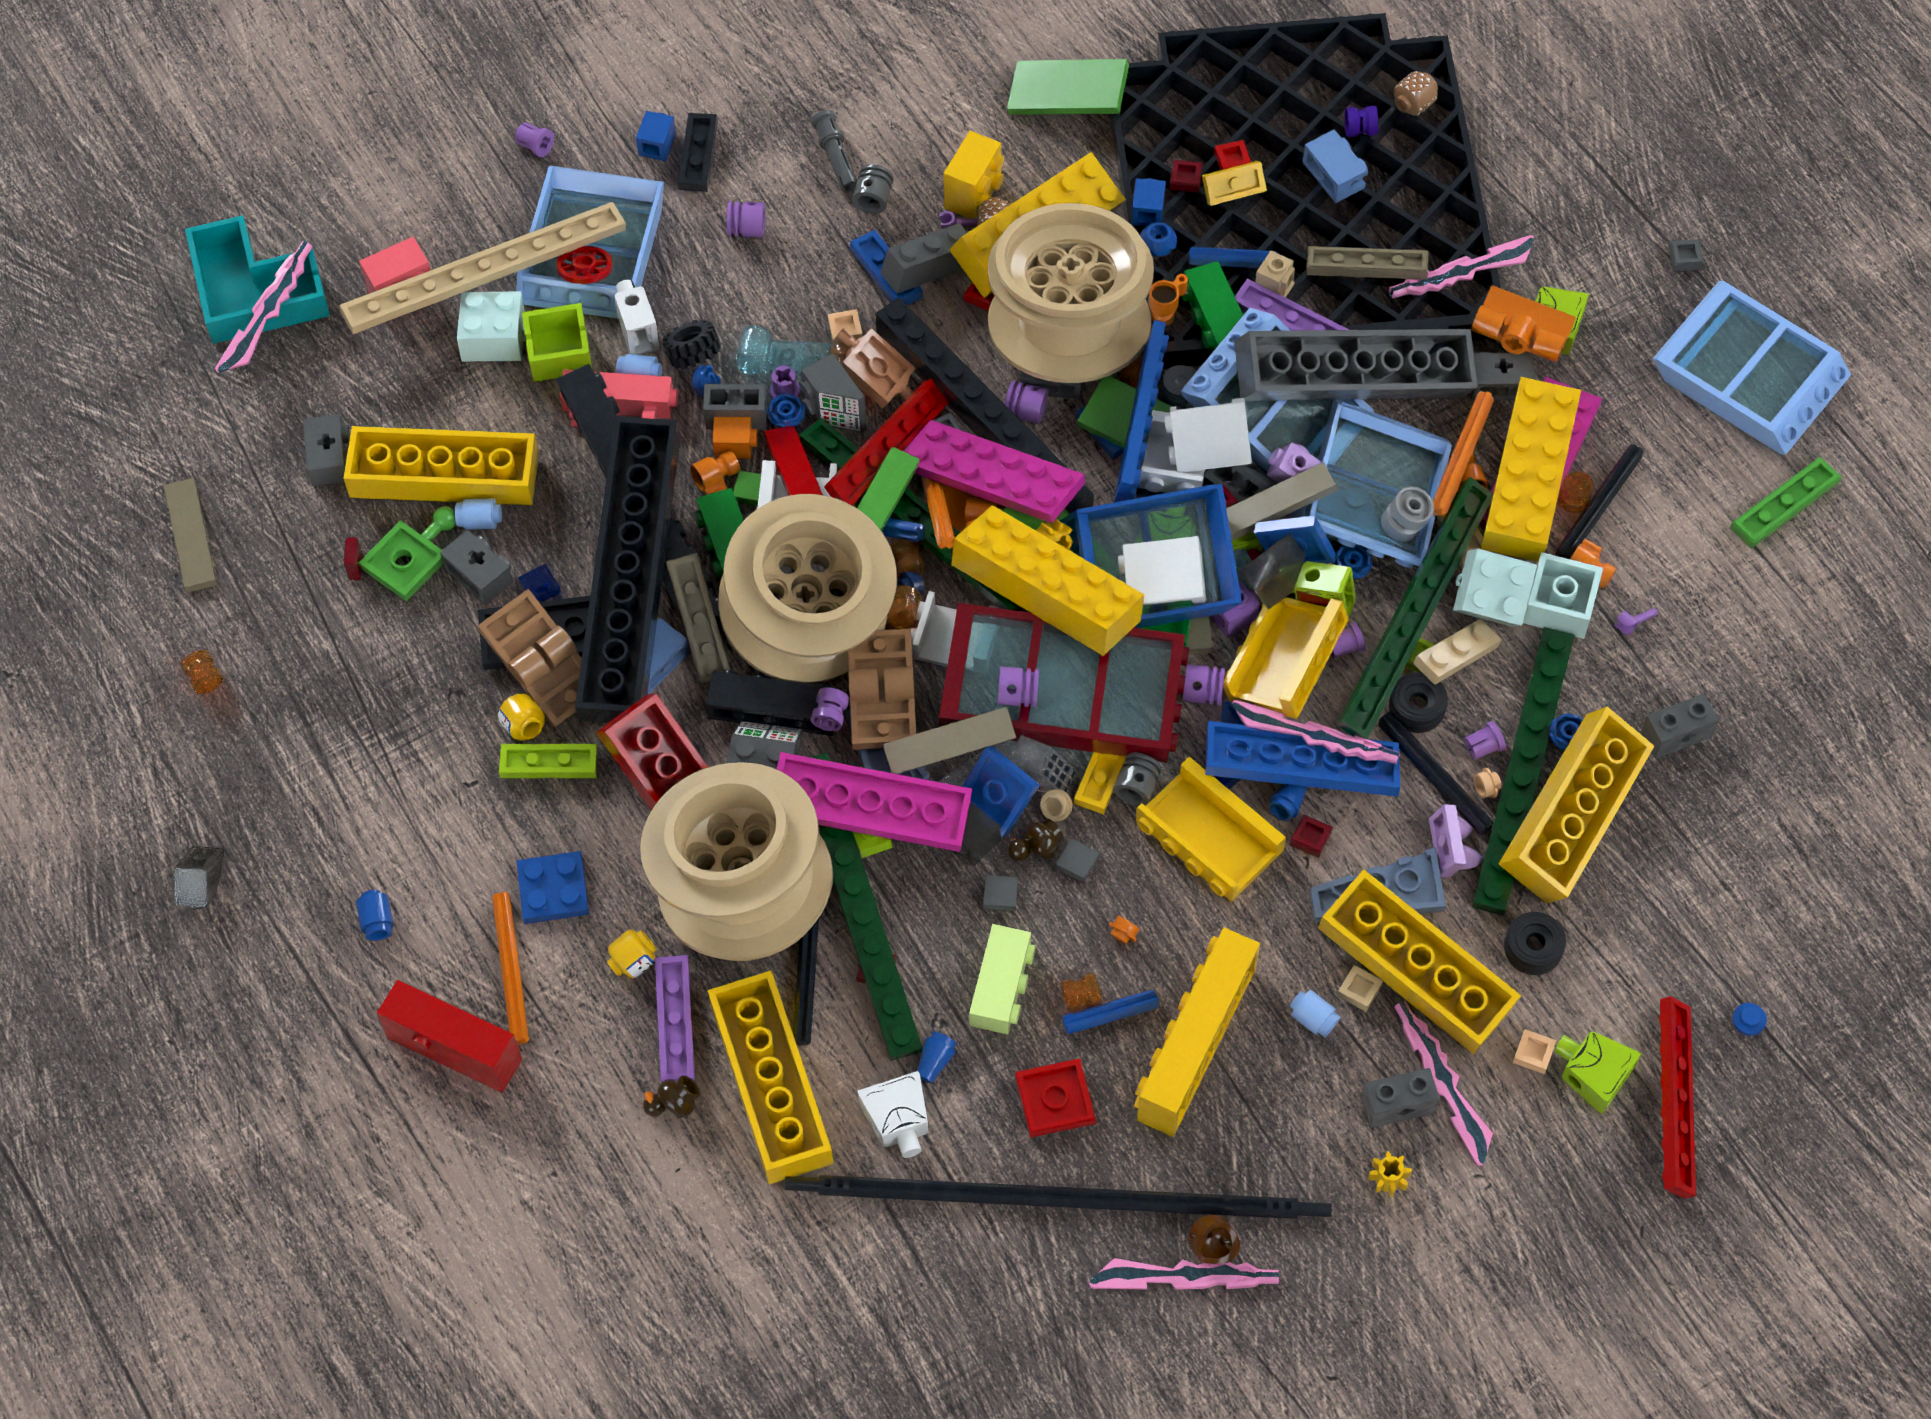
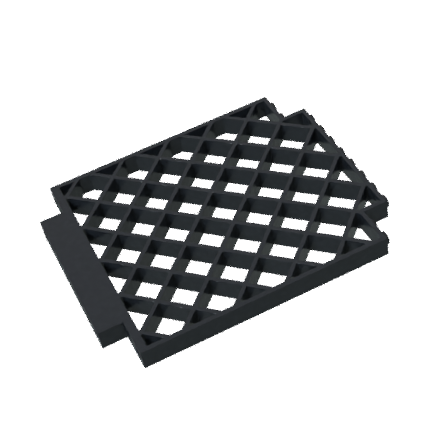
(1285, 40)

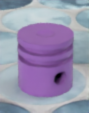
(746, 219)
(1027, 401)
(1211, 685)
(1025, 690)

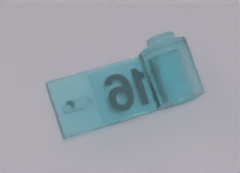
(762, 355)

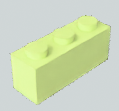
(1001, 979)

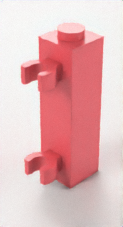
(636, 395)

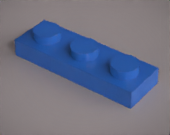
(871, 253)

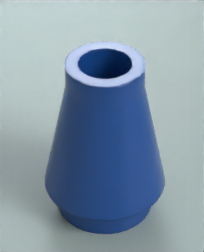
(1287, 801)
(935, 1056)

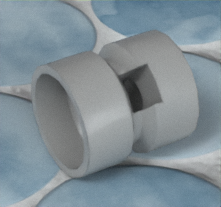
(1407, 514)

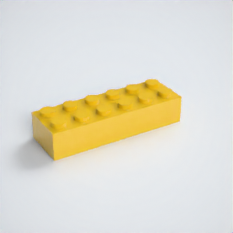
(1079, 183)
(441, 465)
(1531, 469)
(1047, 580)
(1576, 805)
(1418, 961)
(1196, 1032)
(770, 1077)

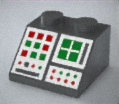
(833, 395)
(763, 743)

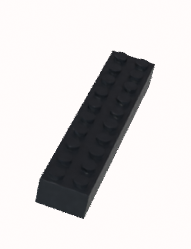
(628, 567)

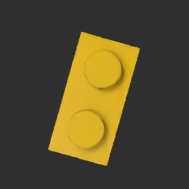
(1234, 183)
(1098, 782)

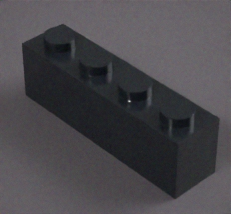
(763, 701)

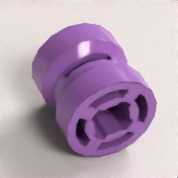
(829, 710)

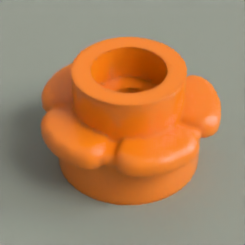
(1123, 930)

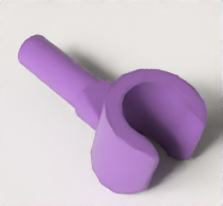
(948, 219)
(1628, 623)

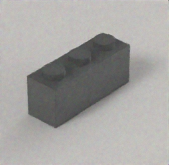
(922, 259)

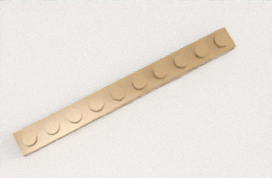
(482, 267)

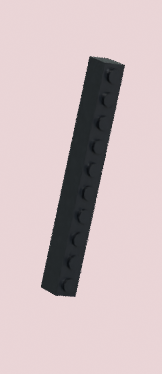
(962, 388)
(595, 418)

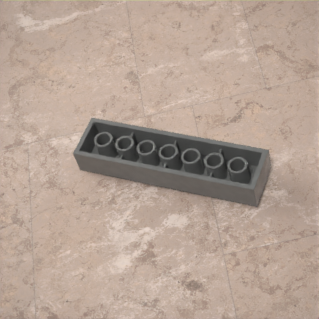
(1354, 364)

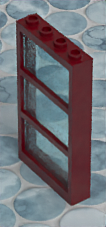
(1083, 698)

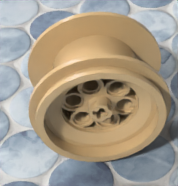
(1070, 293)
(795, 637)
(754, 894)

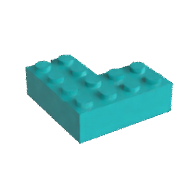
(233, 280)

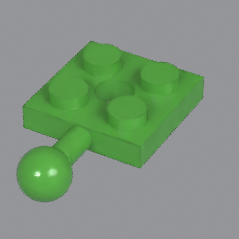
(407, 542)

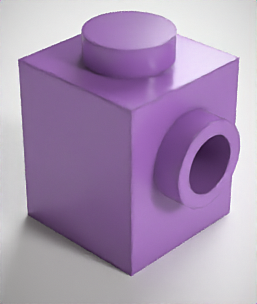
(1241, 615)

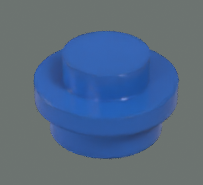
(1749, 1019)

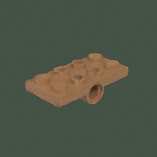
(536, 655)
(882, 689)

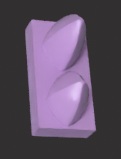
(1447, 837)

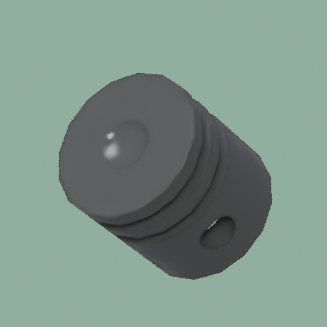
(872, 185)
(1173, 383)
(1138, 774)

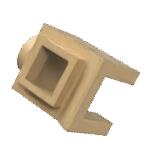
(1276, 274)

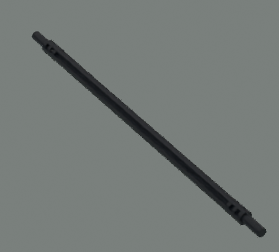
(1058, 1196)

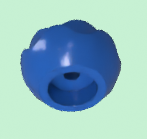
(1160, 246)
(702, 376)
(783, 403)
(1358, 555)
(1561, 725)

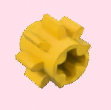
(1057, 532)
(1393, 1182)

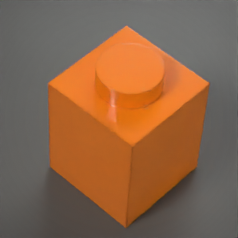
(734, 435)

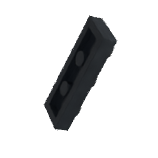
(697, 152)

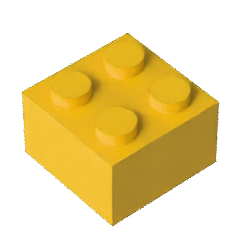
(972, 174)

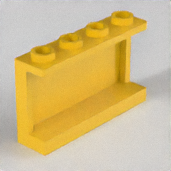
(1285, 654)
(1211, 830)

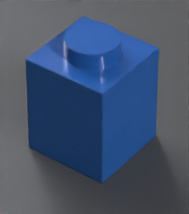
(656, 135)
(1148, 201)

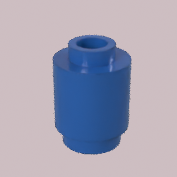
(375, 915)

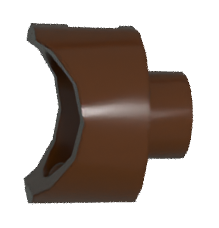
(1211, 1240)

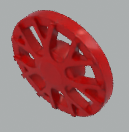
(584, 265)

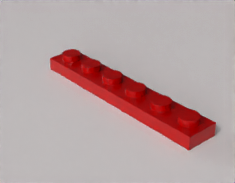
(896, 432)
(1677, 1098)

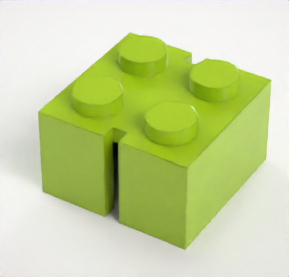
(556, 340)

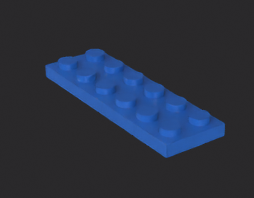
(1141, 412)
(1287, 759)

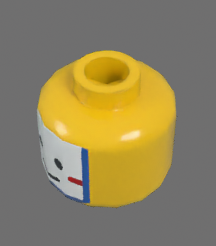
(521, 717)
(631, 953)

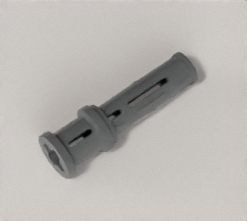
(832, 141)

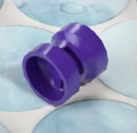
(1361, 121)

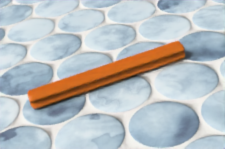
(1462, 453)
(939, 513)
(510, 967)

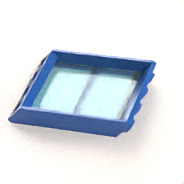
(1200, 511)

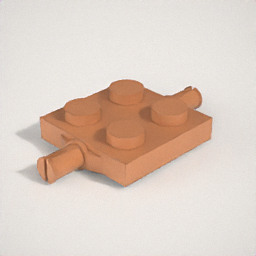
(876, 367)

